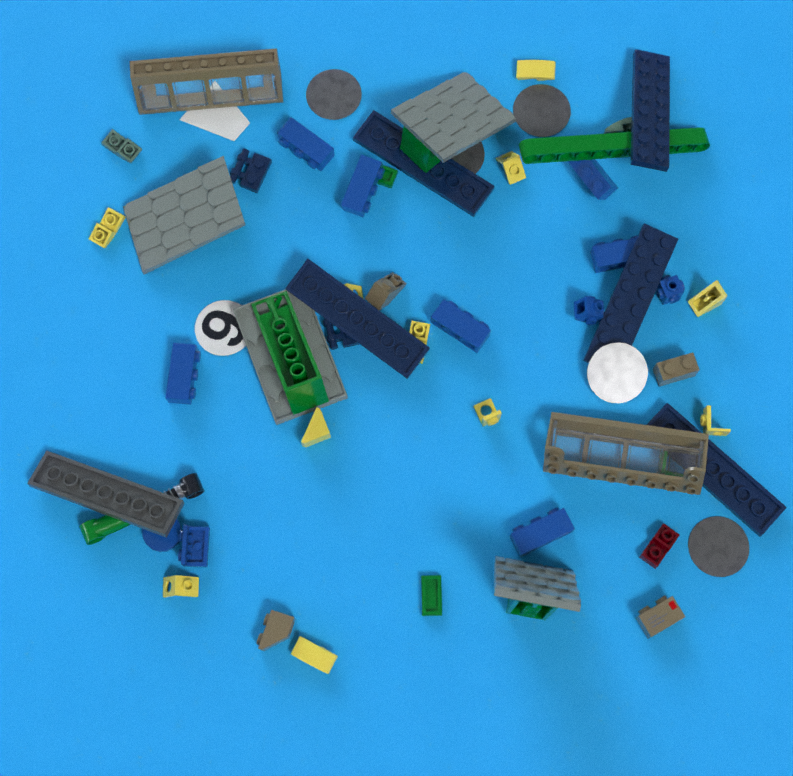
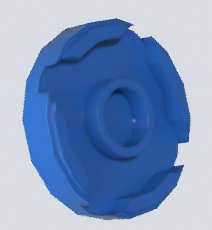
(161, 543)

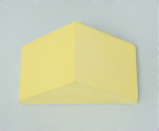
(708, 299)
(316, 430)

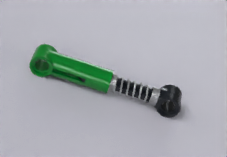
(96, 529)

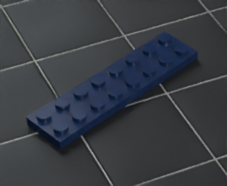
(650, 110)
(446, 179)
(634, 289)
(357, 318)
(728, 480)

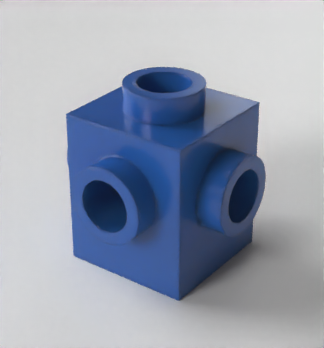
(668, 294)
(588, 310)

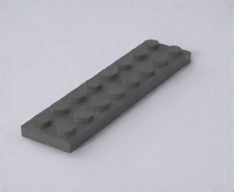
(106, 493)

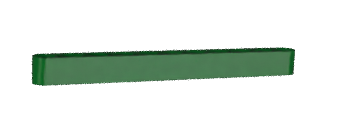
(604, 146)

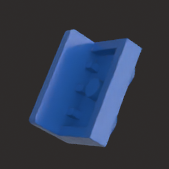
(194, 546)

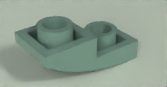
(620, 126)
(121, 147)

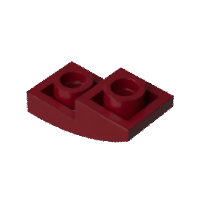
(659, 546)

